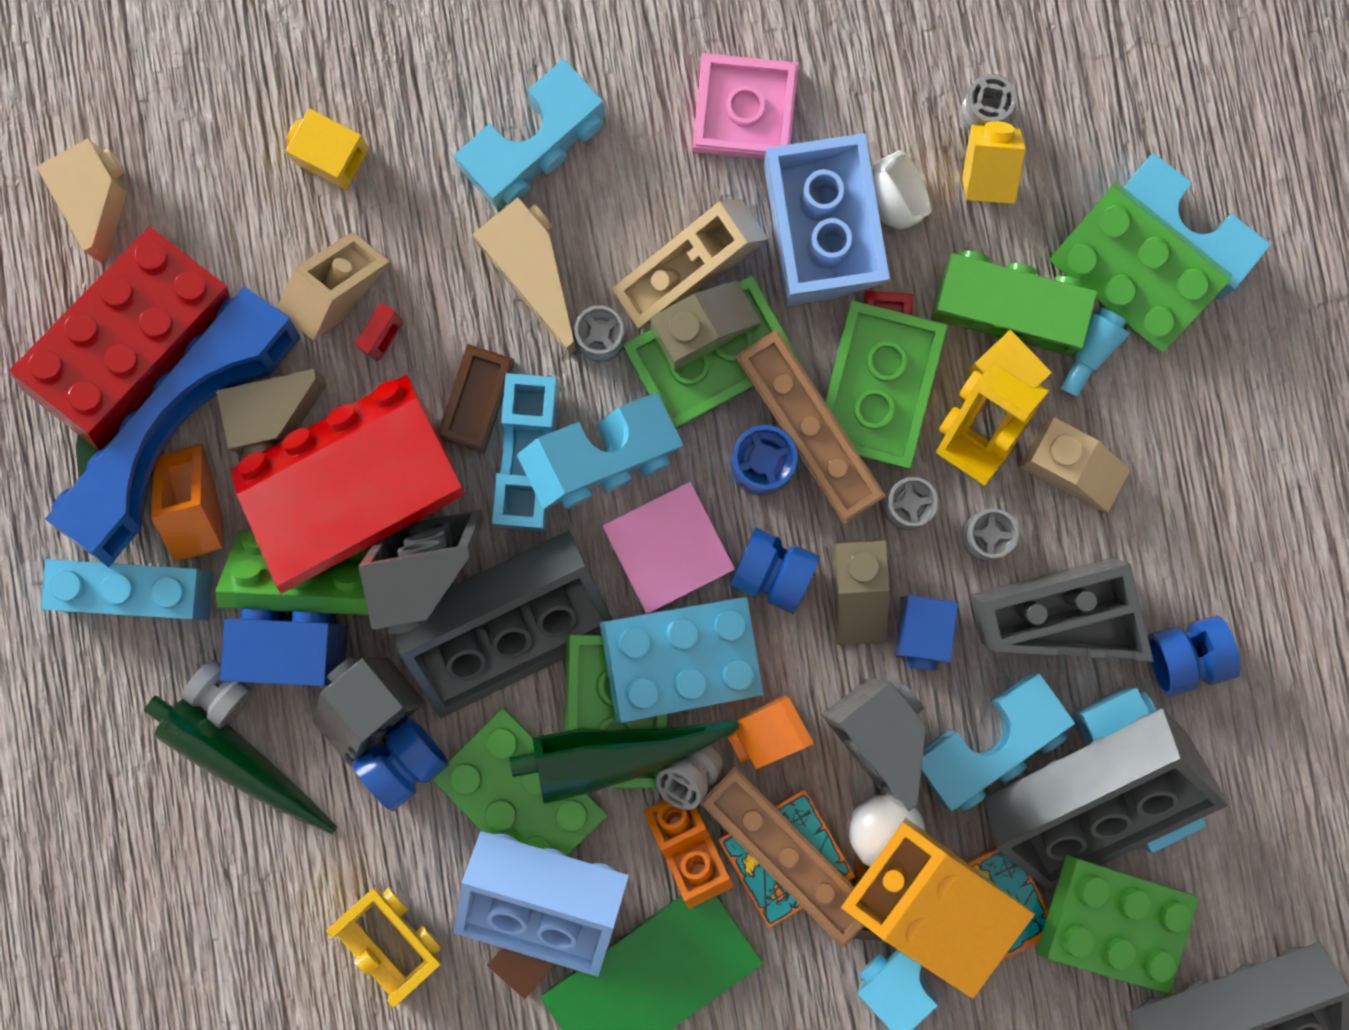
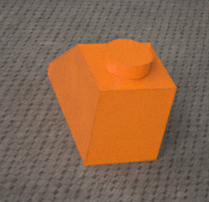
(186, 504)
(769, 733)

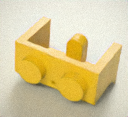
(969, 449)
(372, 958)

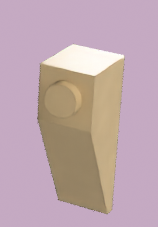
(524, 255)
(690, 260)

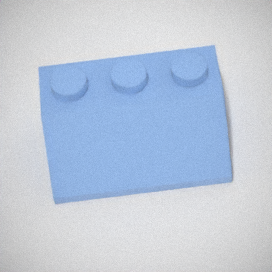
(825, 218)
(539, 902)

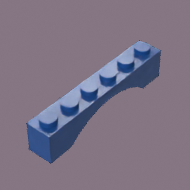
(107, 501)

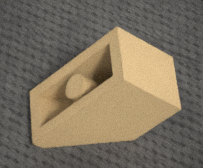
(88, 194)
(331, 284)
(1075, 464)

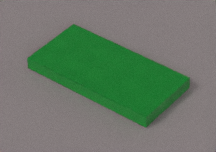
(657, 972)

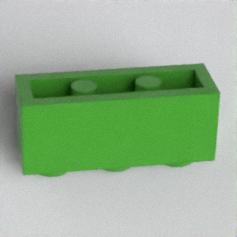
(1013, 297)

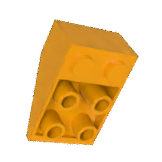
(937, 909)

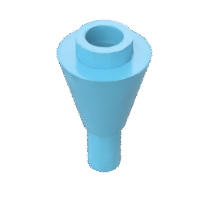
(1101, 340)

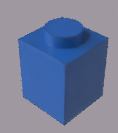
(926, 631)

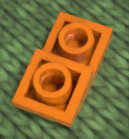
(688, 852)

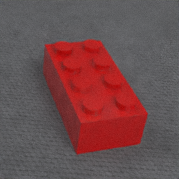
(120, 337)

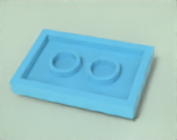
(681, 659)

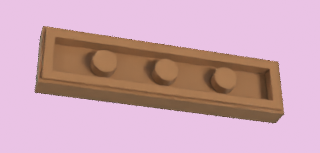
(810, 425)
(783, 853)

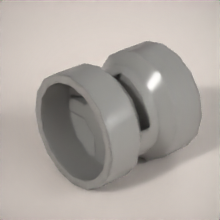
(981, 110)
(596, 325)
(918, 500)
(999, 534)
(218, 698)
(687, 780)

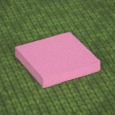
(744, 105)
(668, 547)

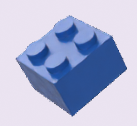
(279, 651)

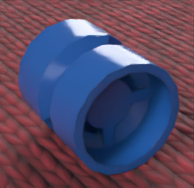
(763, 460)
(775, 571)
(1200, 653)
(399, 764)

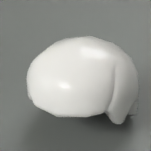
(900, 191)
(875, 824)

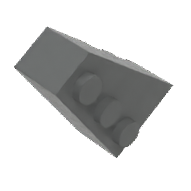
(1067, 612)
(363, 704)

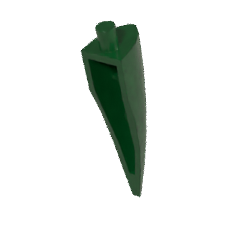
(595, 759)
(232, 760)

